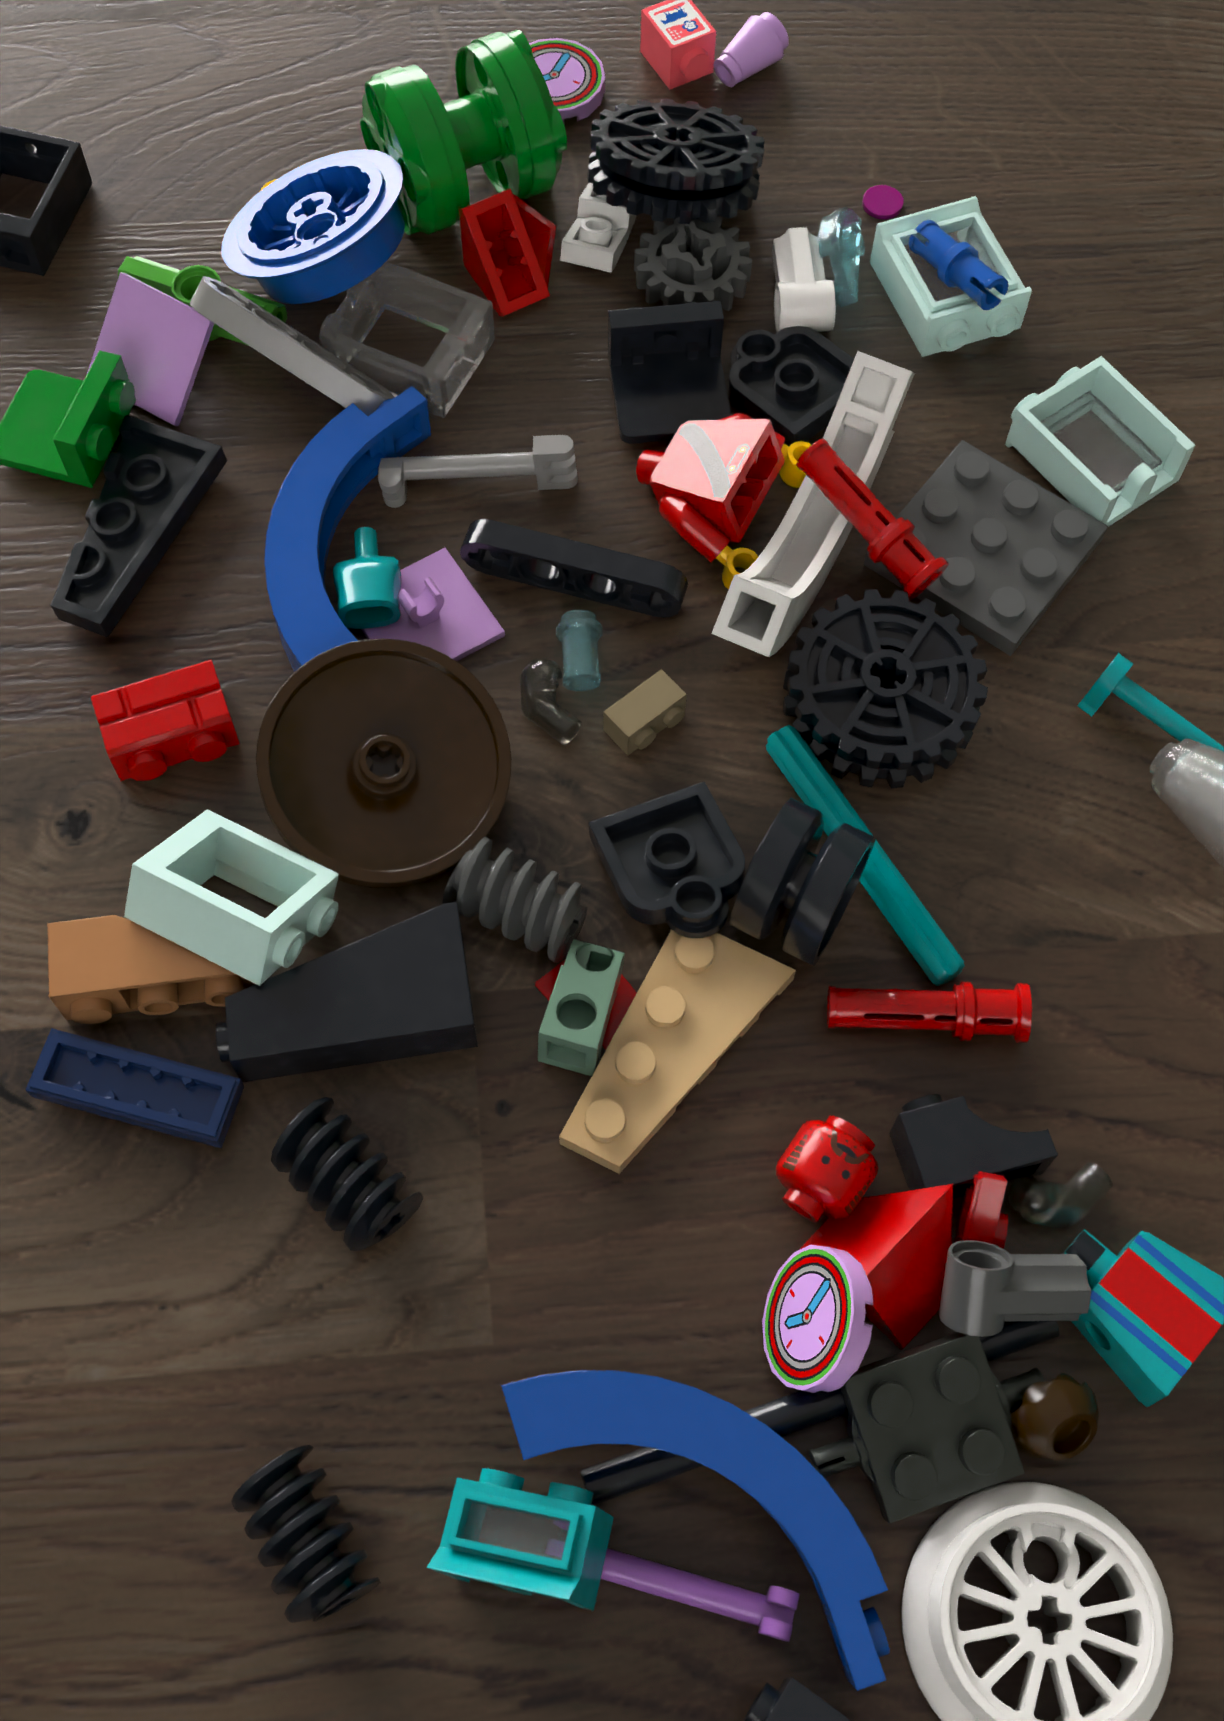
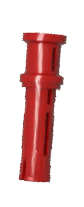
(888, 538)
(962, 1011)

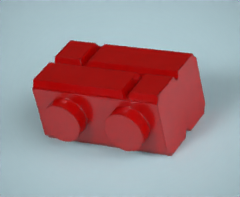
(165, 722)

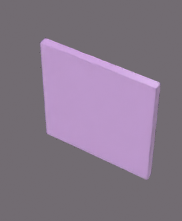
(158, 344)
(440, 609)

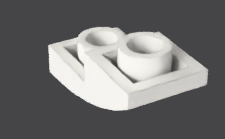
(597, 233)

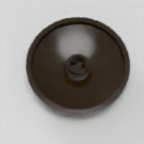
(383, 762)

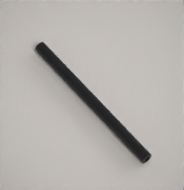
(782, 1415)

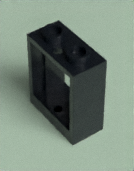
(33, 242)

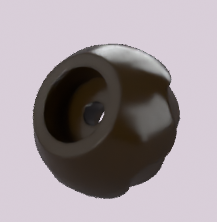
(1056, 1418)

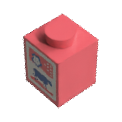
(677, 41)

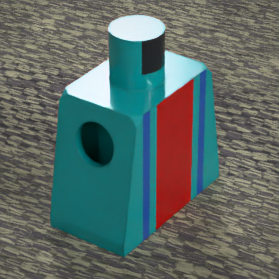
(1148, 1311)

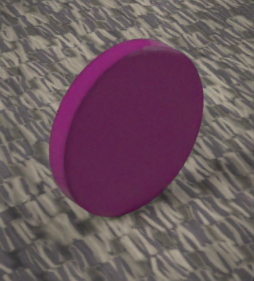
(882, 202)

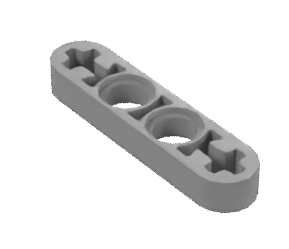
(287, 346)

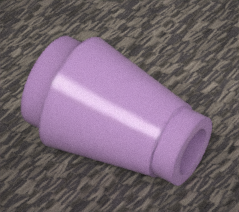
(752, 49)

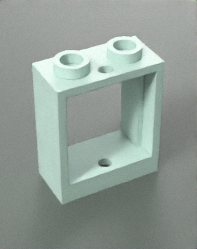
(171, 902)

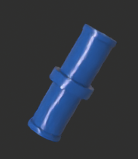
(958, 265)

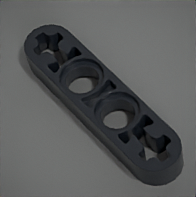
(574, 568)

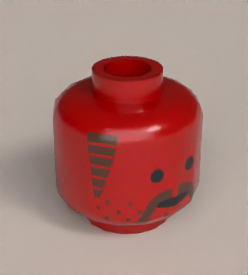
(827, 1169)

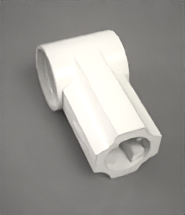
(801, 289)

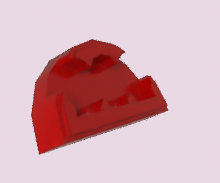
(981, 1209)

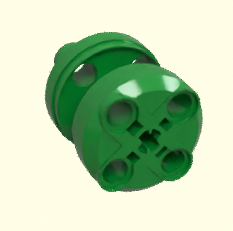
(497, 122)

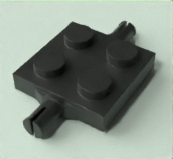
(928, 1426)

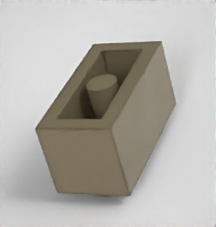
(645, 712)

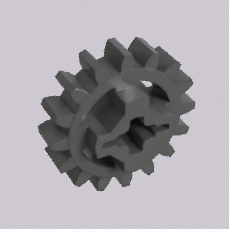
(692, 263)

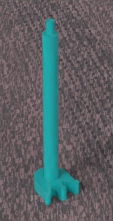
(1116, 681)

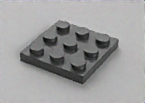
(1004, 545)

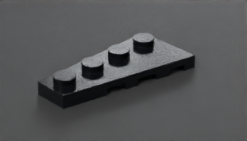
(141, 510)

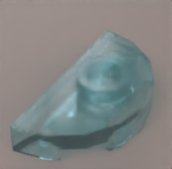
(843, 241)

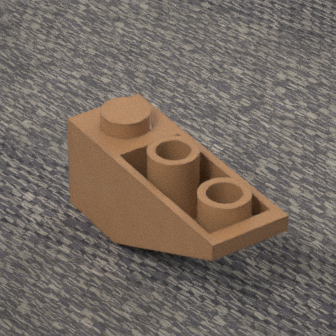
(121, 967)

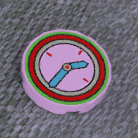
(571, 74)
(817, 1319)

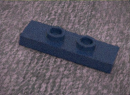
(135, 1088)

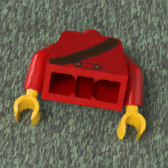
(717, 480)

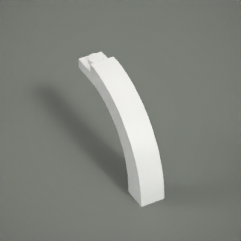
(782, 583)

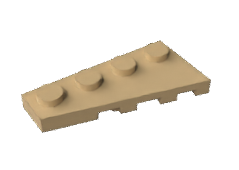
(675, 1031)

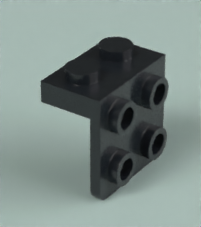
(666, 368)

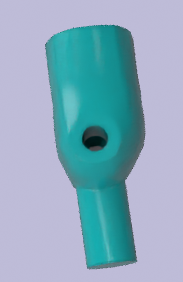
(367, 585)

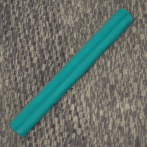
(880, 876)

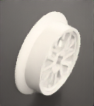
(1058, 1519)

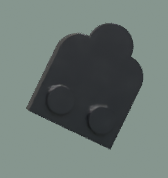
(788, 379)
(672, 861)

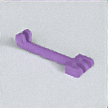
(770, 1611)

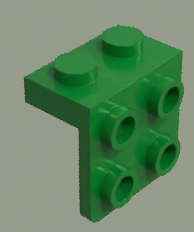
(67, 423)

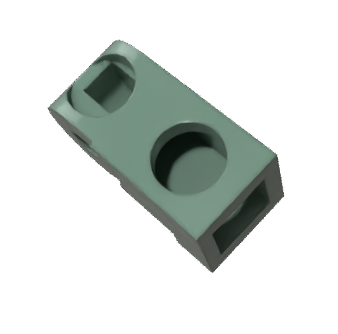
(580, 1007)

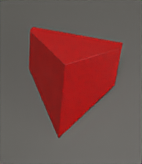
(507, 250)
(904, 1253)

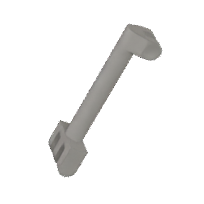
(550, 461)

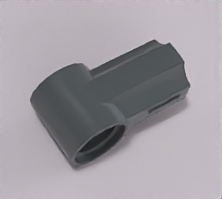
(992, 1286)

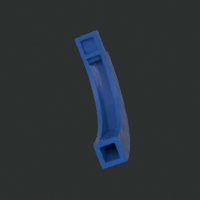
(311, 506)
(680, 1419)

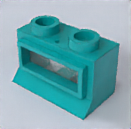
(525, 1538)

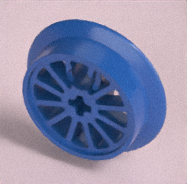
(319, 227)

